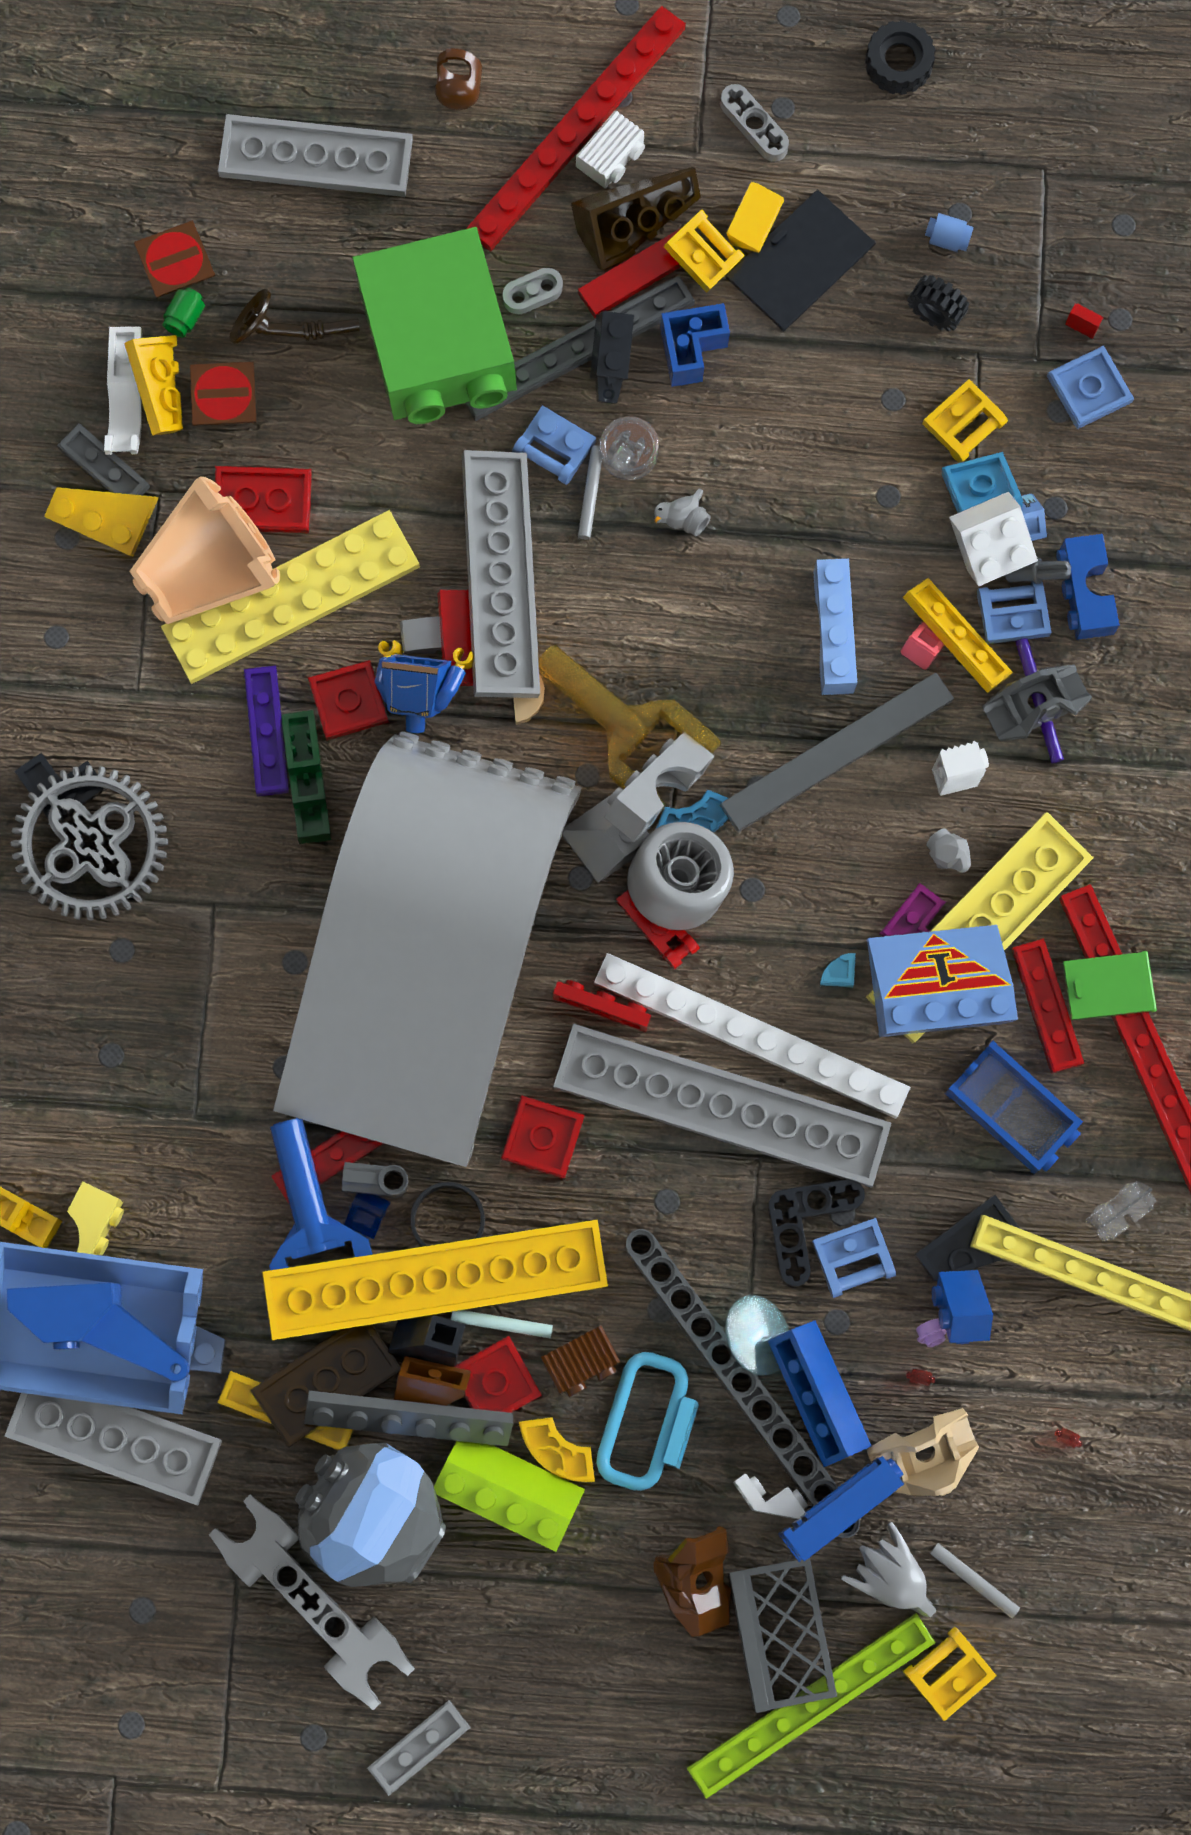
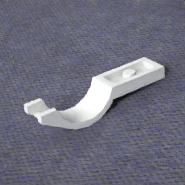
(123, 394)

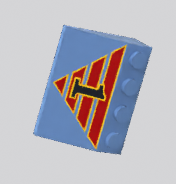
(941, 981)

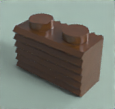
(580, 1361)

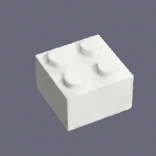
(993, 538)

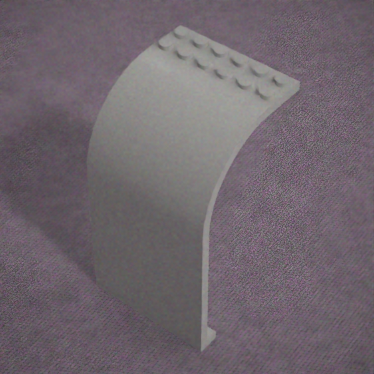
(422, 946)

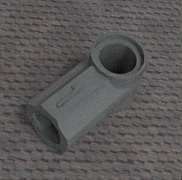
(370, 1179)

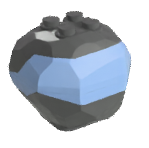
(369, 1516)

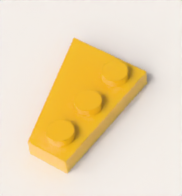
(155, 378)
(103, 516)

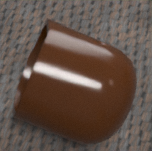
(457, 90)

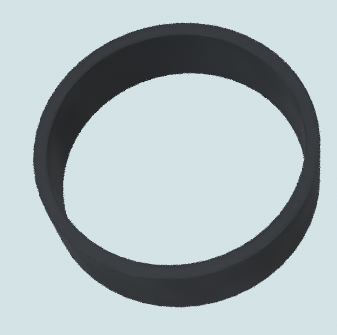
(440, 1186)

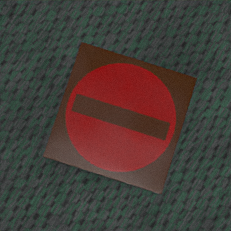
(174, 259)
(223, 393)

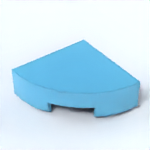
(840, 972)

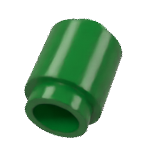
(183, 312)

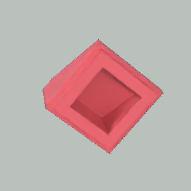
(922, 646)

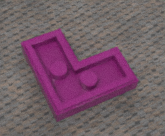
(914, 913)

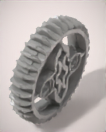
(49, 797)

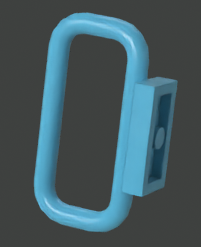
(674, 1431)

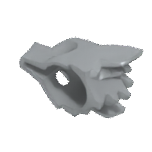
(893, 1576)

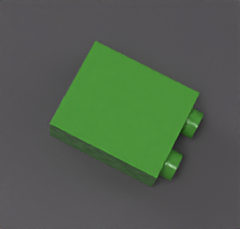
(436, 325)

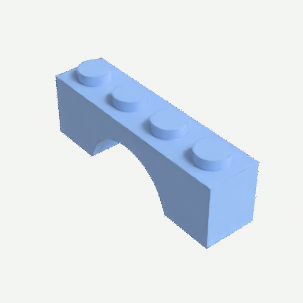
(835, 613)

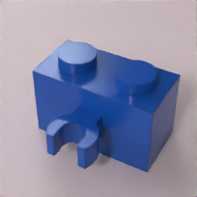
(963, 1306)

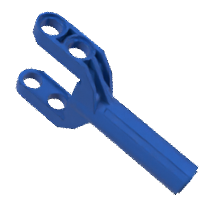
(312, 1227)

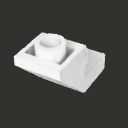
(783, 1504)

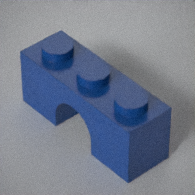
(1089, 613)

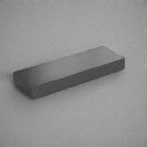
(106, 470)

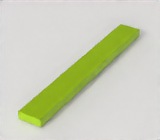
(789, 1722)

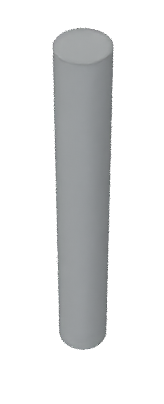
(590, 493)
(974, 1580)

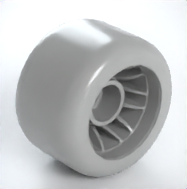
(680, 875)

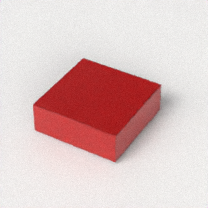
(1084, 320)

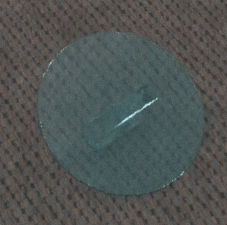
(749, 1328)

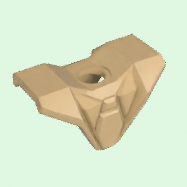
(952, 1454)

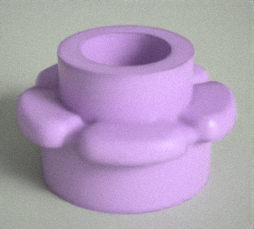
(931, 1333)

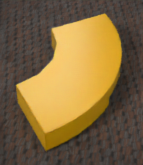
(555, 1452)

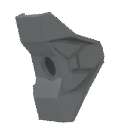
(1013, 716)

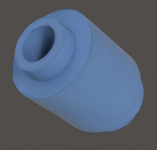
(949, 232)

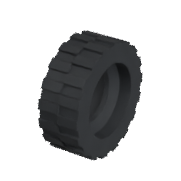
(906, 34)

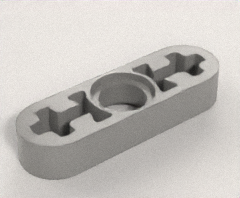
(733, 112)

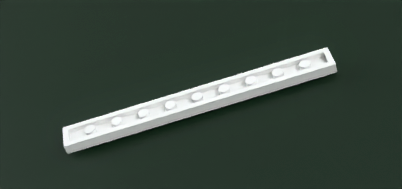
(752, 1036)

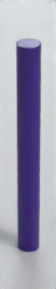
(1047, 728)

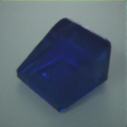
(367, 1214)

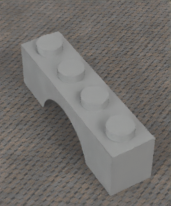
(638, 805)

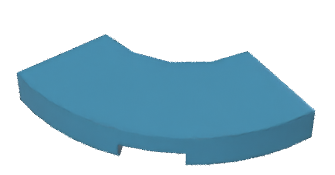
(704, 812)

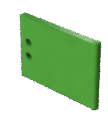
(1109, 986)

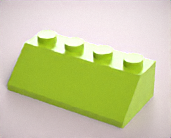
(509, 1492)

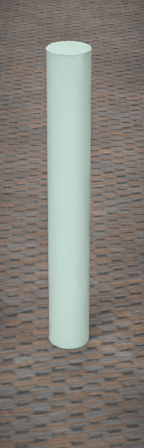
(502, 1323)

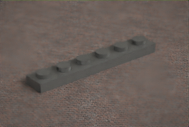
(408, 1418)

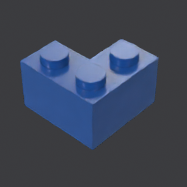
(689, 334)

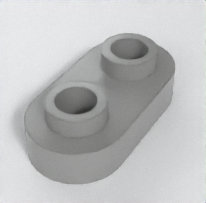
(530, 290)

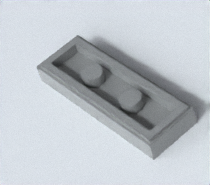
(418, 1747)

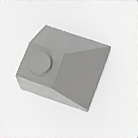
(600, 843)

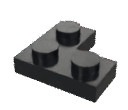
(38, 771)

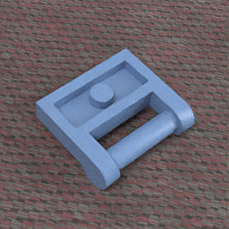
(561, 438)
(1014, 622)
(851, 1246)

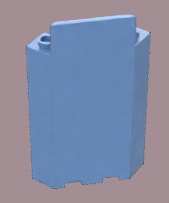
(154, 1293)

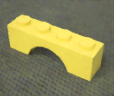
(94, 1215)

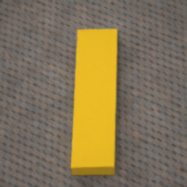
(957, 635)
(238, 1396)

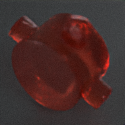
(920, 1377)
(1068, 1438)

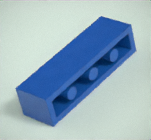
(819, 1393)

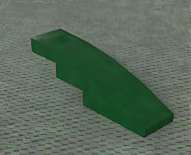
(306, 777)

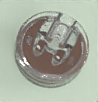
(629, 448)

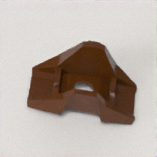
(697, 1608)

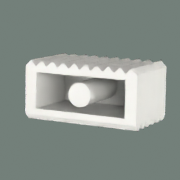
(611, 149)
(960, 768)

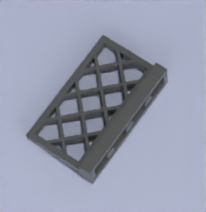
(752, 1641)

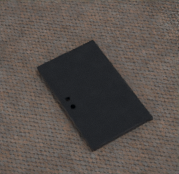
(810, 256)

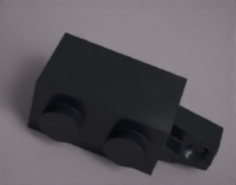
(611, 354)

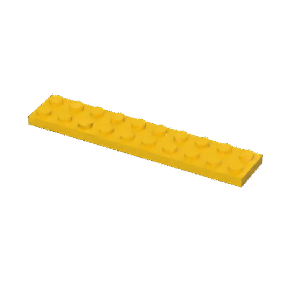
(434, 1279)

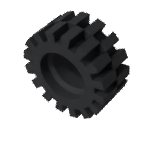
(938, 303)

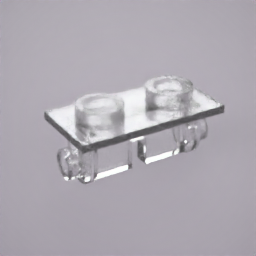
(1109, 1216)

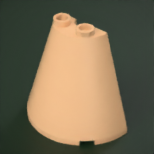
(203, 556)

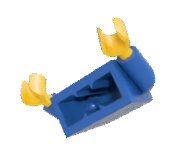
(418, 684)

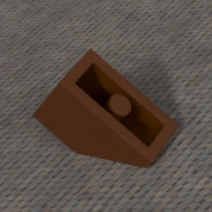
(430, 1382)

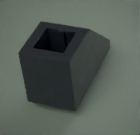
(428, 1339)

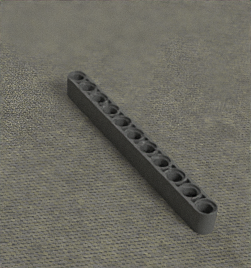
(725, 1372)

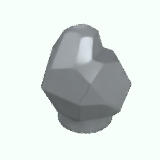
(949, 851)

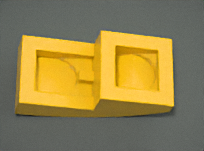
(27, 1220)

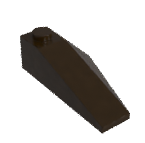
(626, 216)

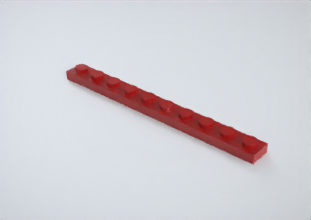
(577, 127)
(1136, 1032)

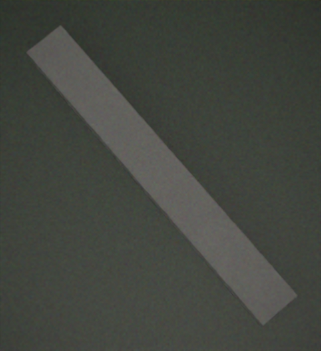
(577, 346)
(836, 752)

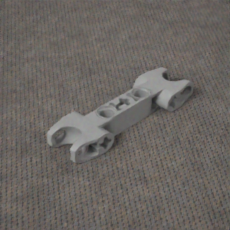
(356, 1648)

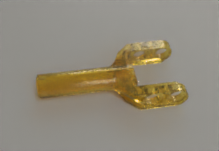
(624, 723)

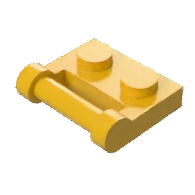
(698, 257)
(957, 413)
(955, 1684)

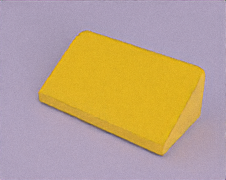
(754, 217)

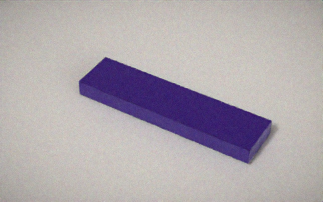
(266, 731)

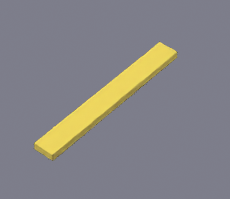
(1083, 1271)

